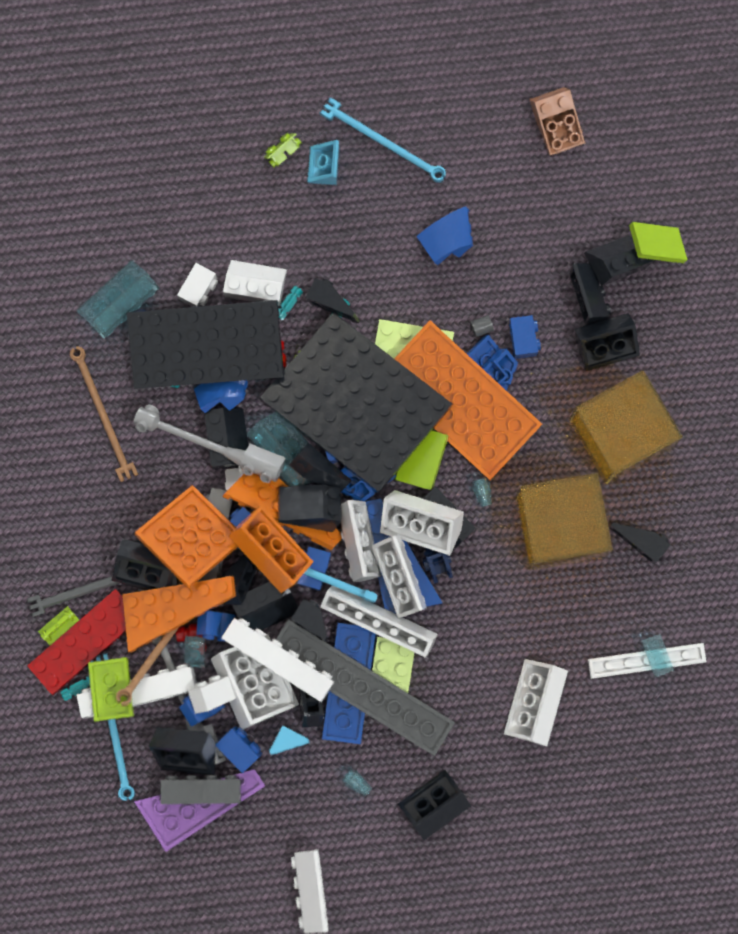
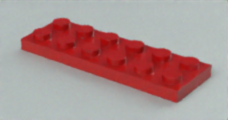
(81, 643)

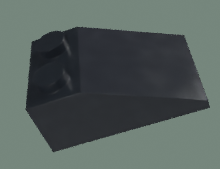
(310, 506)

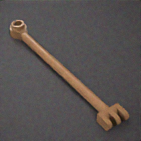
(124, 466)
(127, 692)

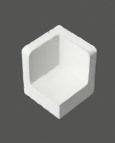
(232, 476)

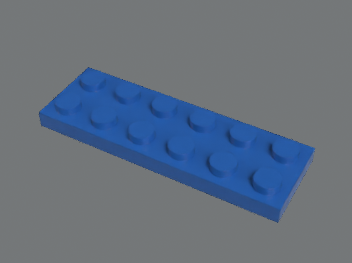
(342, 719)

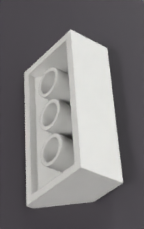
(421, 521)
(358, 540)
(399, 576)
(536, 702)
(311, 891)

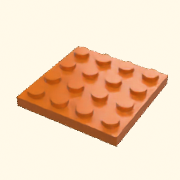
(188, 536)

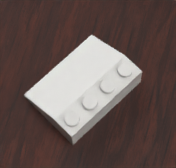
(257, 689)

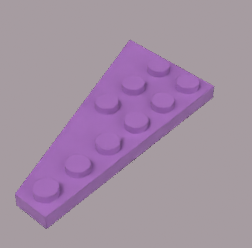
(178, 821)

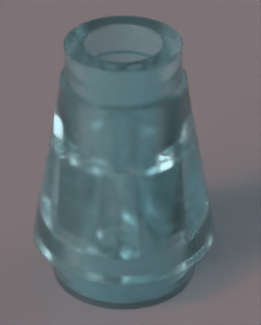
(482, 491)
(356, 782)

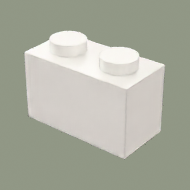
(197, 286)
(211, 694)

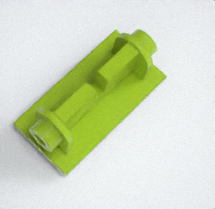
(287, 144)
(58, 625)

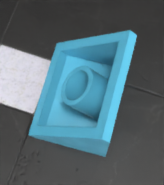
(324, 163)
(287, 740)

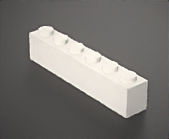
(379, 621)
(278, 660)
(150, 688)

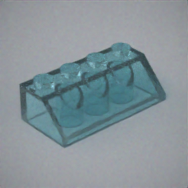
(117, 298)
(283, 439)

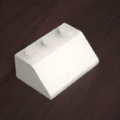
(254, 282)

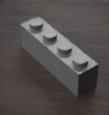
(201, 791)

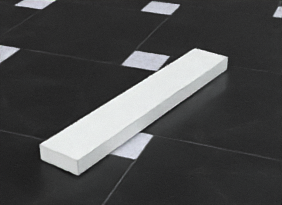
(639, 662)

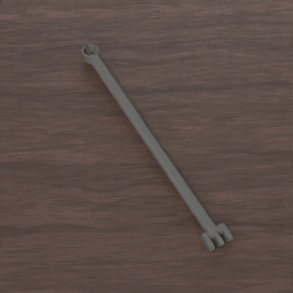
(47, 602)

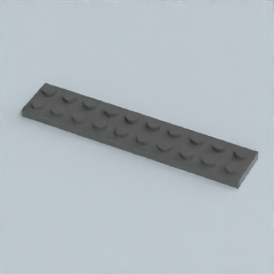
(370, 691)

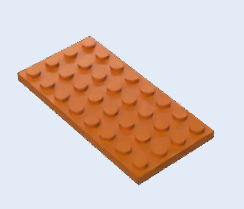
(484, 418)

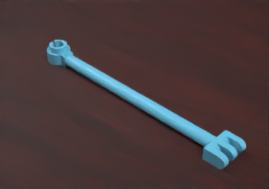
(334, 111)
(365, 594)
(118, 753)

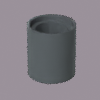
(481, 326)

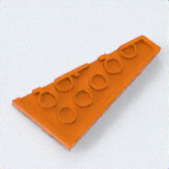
(253, 492)
(167, 608)

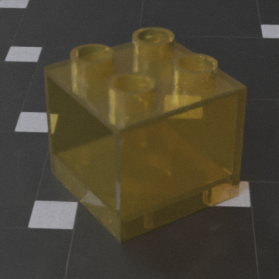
(625, 427)
(563, 521)

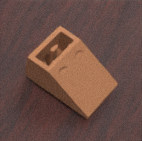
(557, 120)

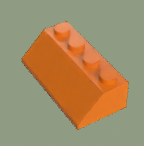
(271, 549)

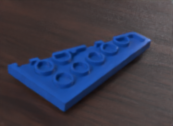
(431, 597)

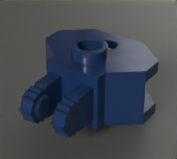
(437, 563)

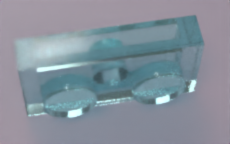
(194, 651)
(657, 655)

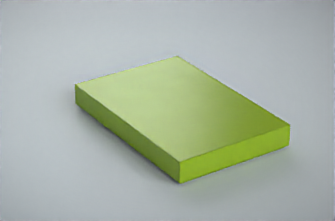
(658, 242)
(424, 462)
(105, 681)

